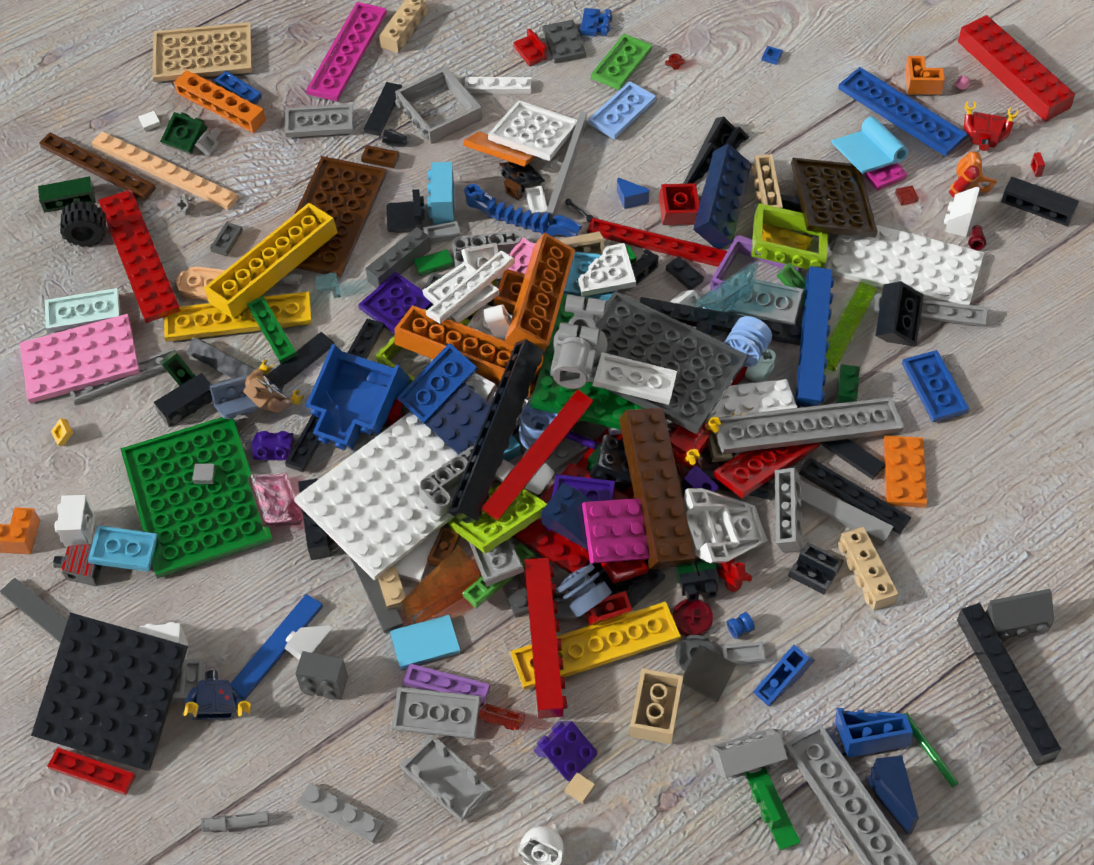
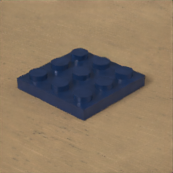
(460, 419)

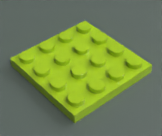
(489, 533)

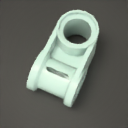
(763, 368)

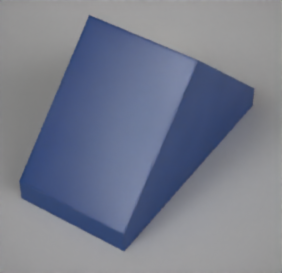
(631, 194)

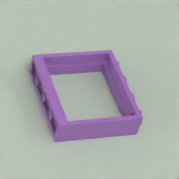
(745, 249)

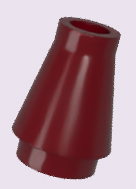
(977, 239)

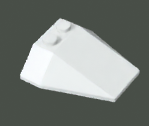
(721, 525)

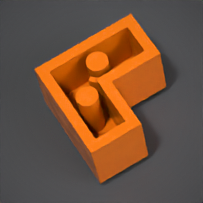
(922, 79)
(21, 532)

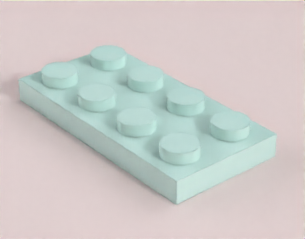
(81, 309)

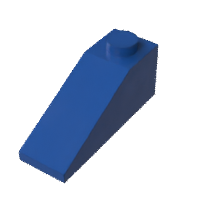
(784, 674)

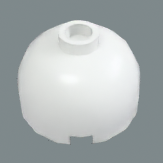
(541, 847)

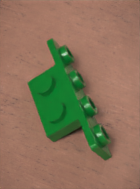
(772, 809)

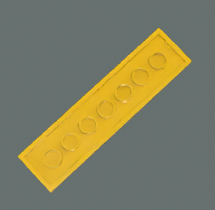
(209, 321)
(605, 642)

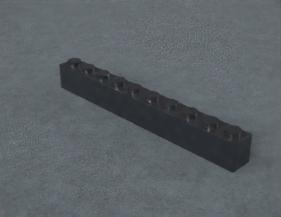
(496, 432)

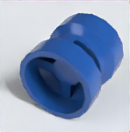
(740, 625)

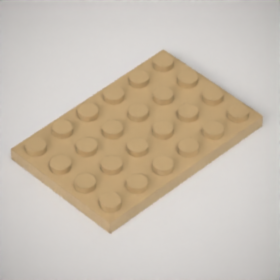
(202, 51)

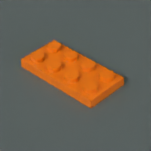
(904, 471)

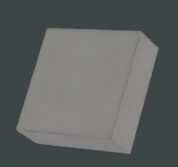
(203, 474)

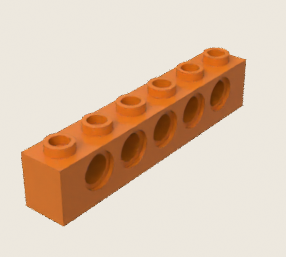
(220, 101)

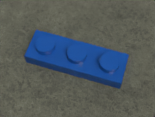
(237, 86)

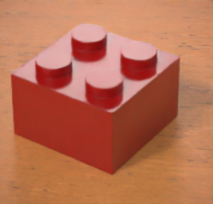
(678, 204)

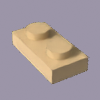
(391, 588)

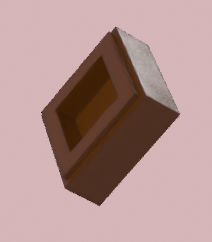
(513, 189)

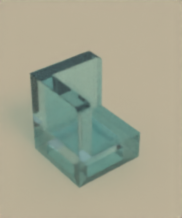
(328, 282)

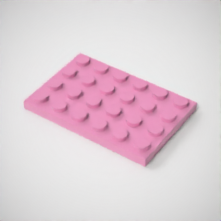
(79, 358)

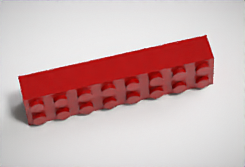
(1016, 68)

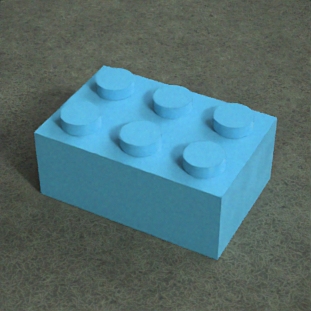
(441, 192)

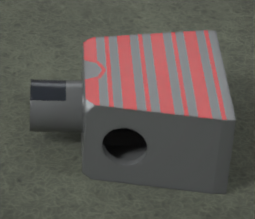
(76, 565)

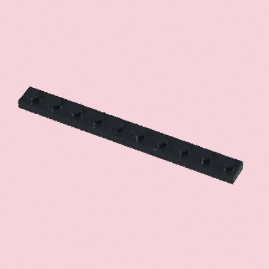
(720, 320)
(308, 442)

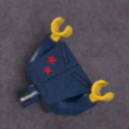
(214, 700)

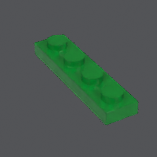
(271, 329)

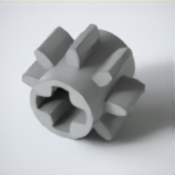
(186, 204)

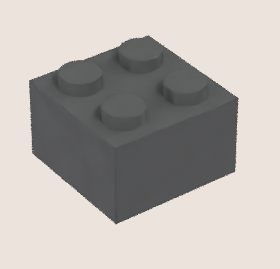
(321, 675)

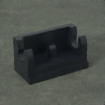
(645, 265)

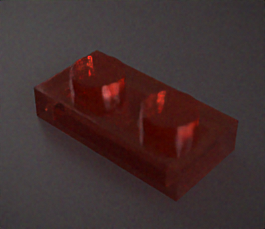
(497, 715)

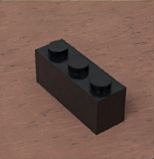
(184, 400)

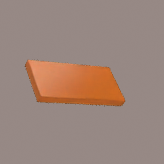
(480, 142)

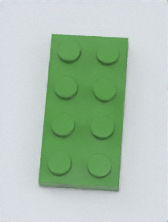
(621, 61)

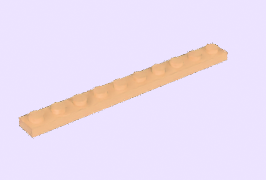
(165, 170)

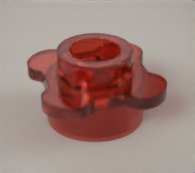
(675, 61)

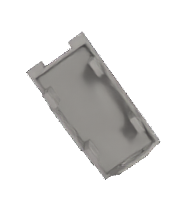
(446, 778)

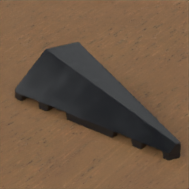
(720, 134)

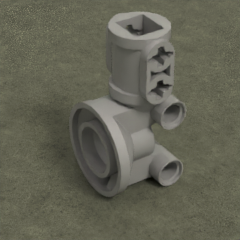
(578, 342)

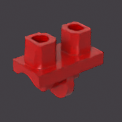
(734, 574)

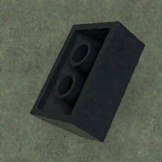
(899, 314)

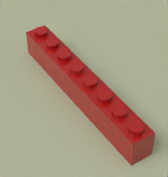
(543, 638)

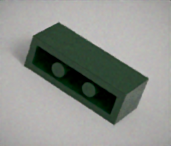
(60, 194)

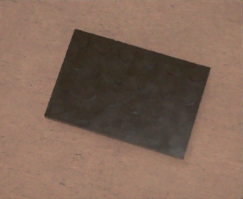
(833, 198)

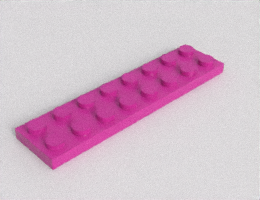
(346, 51)

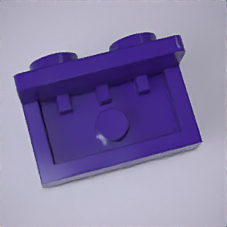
(272, 445)

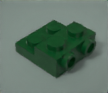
(183, 132)

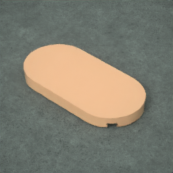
(192, 282)

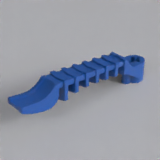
(480, 200)

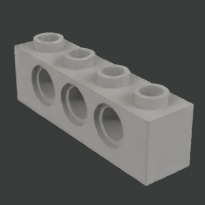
(788, 510)

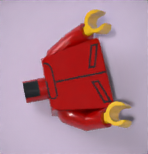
(987, 129)
(688, 445)

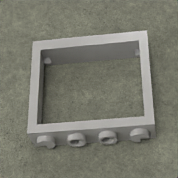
(432, 82)

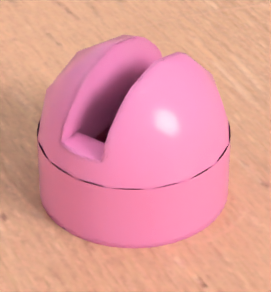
(962, 82)

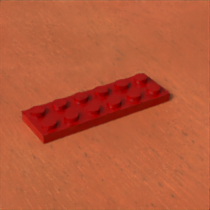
(757, 467)

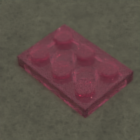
(275, 499)

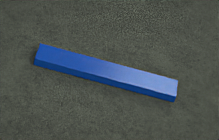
(274, 647)

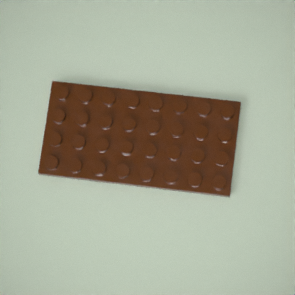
(346, 194)

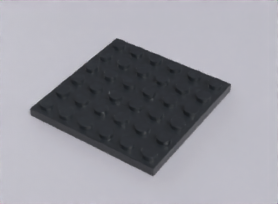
(109, 691)

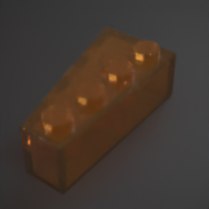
(441, 587)

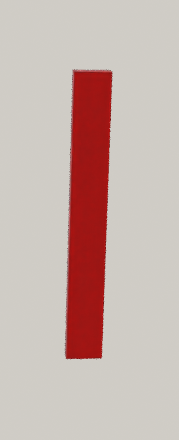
(657, 242)
(537, 455)

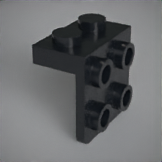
(406, 215)
(612, 463)

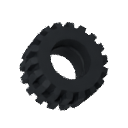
(83, 224)

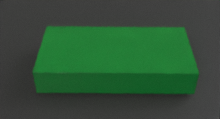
(433, 262)

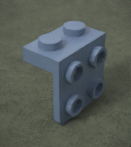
(230, 398)

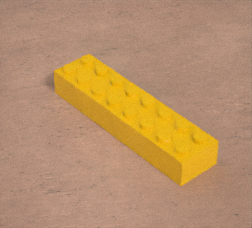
(270, 260)

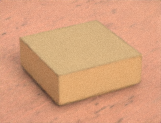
(579, 788)

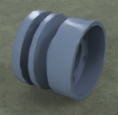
(584, 590)

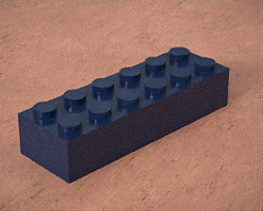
(722, 196)

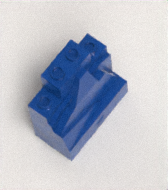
(353, 397)

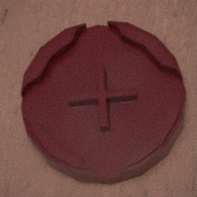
(693, 617)

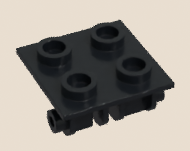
(520, 174)

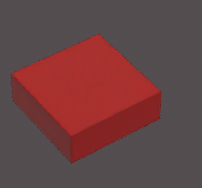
(1037, 164)

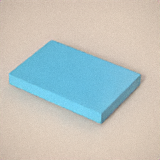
(123, 548)
(425, 641)

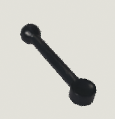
(588, 217)

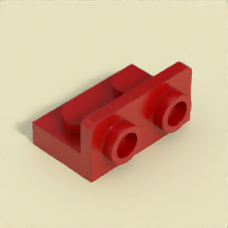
(531, 48)

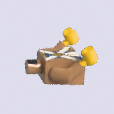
(266, 394)

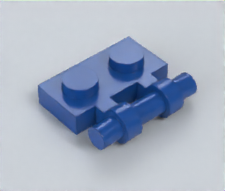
(591, 19)

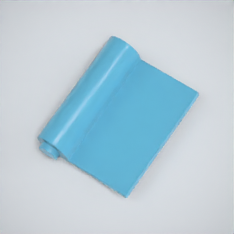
(871, 147)

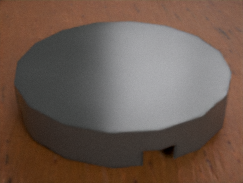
(687, 648)

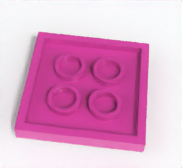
(615, 530)

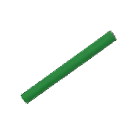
(932, 753)

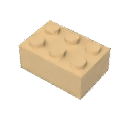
(656, 706)

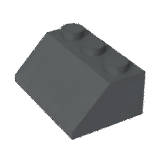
(1021, 614)

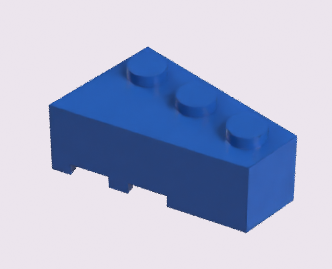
(872, 732)

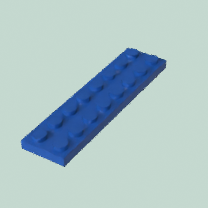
(903, 111)

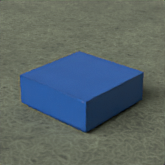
(772, 55)

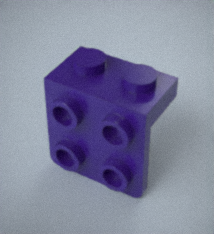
(566, 749)

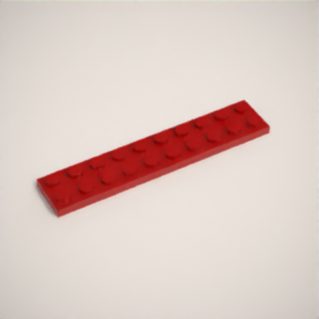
(139, 256)

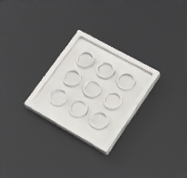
(533, 130)

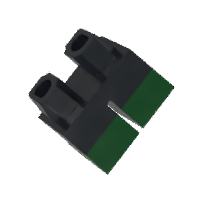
(697, 579)

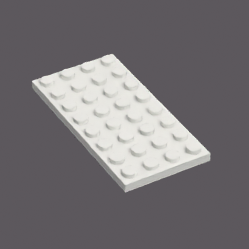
(927, 265)

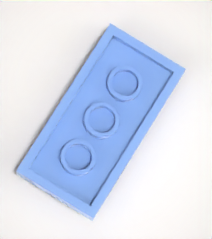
(622, 110)

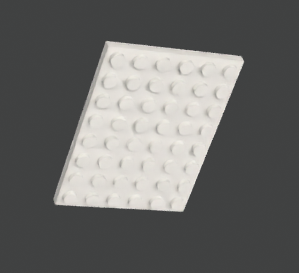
(374, 499)

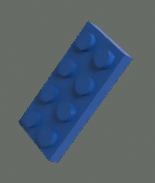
(437, 383)
(935, 386)

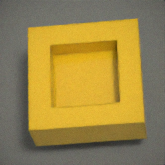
(62, 432)

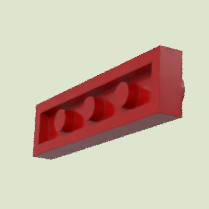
(91, 771)

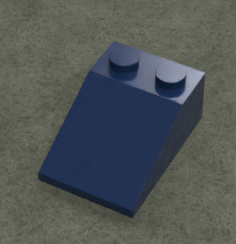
(565, 514)
(894, 791)

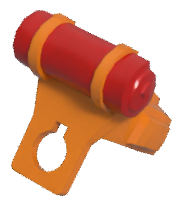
(970, 174)

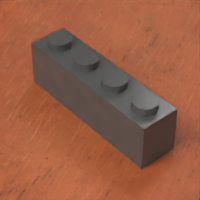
(399, 257)

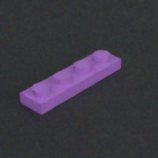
(434, 680)

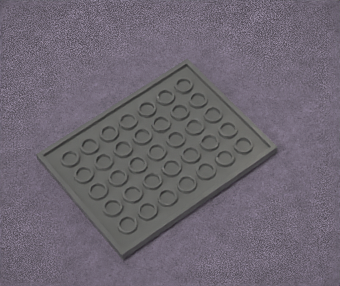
(702, 362)

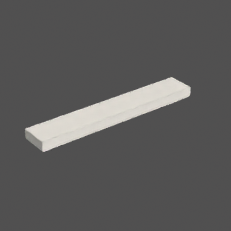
(470, 287)

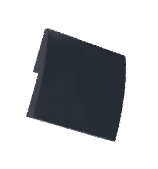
(815, 568)

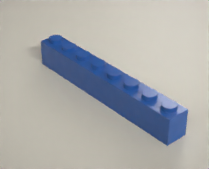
(813, 337)

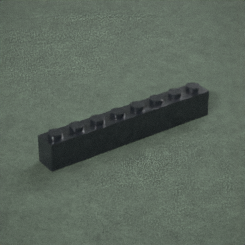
(1008, 684)

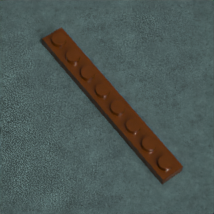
(97, 166)

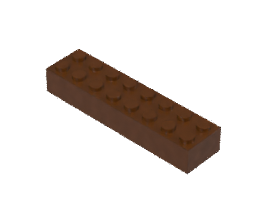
(657, 486)

